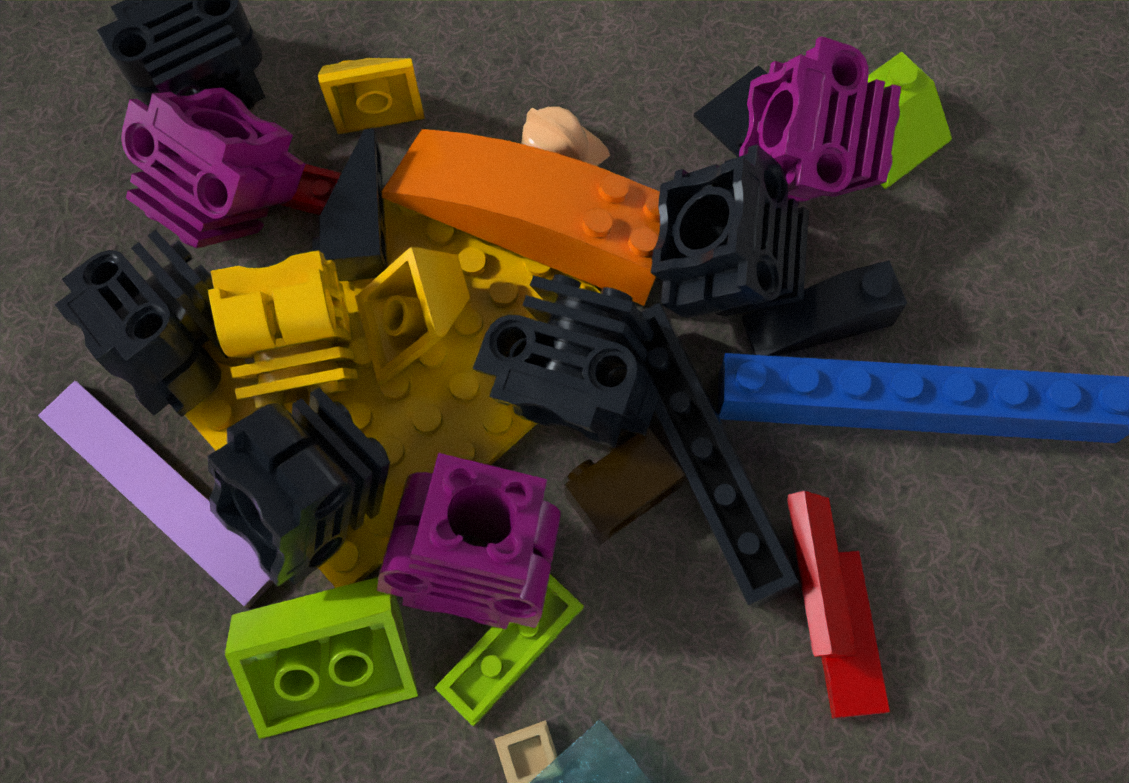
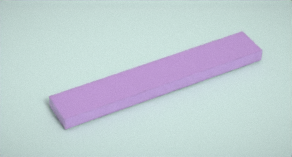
(156, 491)

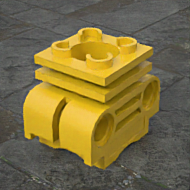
(287, 324)

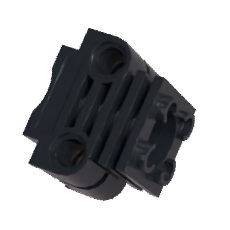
(185, 47)
(730, 238)
(148, 326)
(574, 362)
(297, 483)

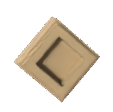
(526, 752)

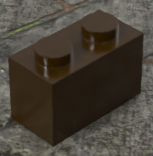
(623, 484)

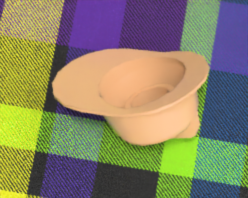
(562, 133)

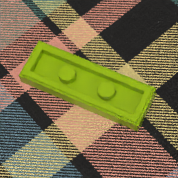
(505, 655)

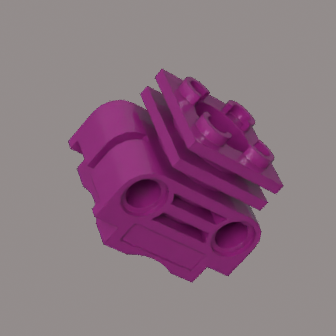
(824, 121)
(207, 165)
(446, 575)

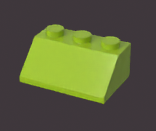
(320, 657)

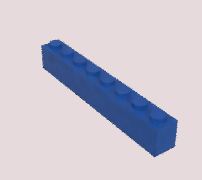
(924, 398)

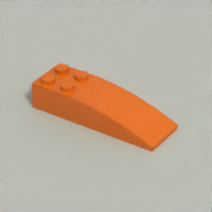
(535, 206)

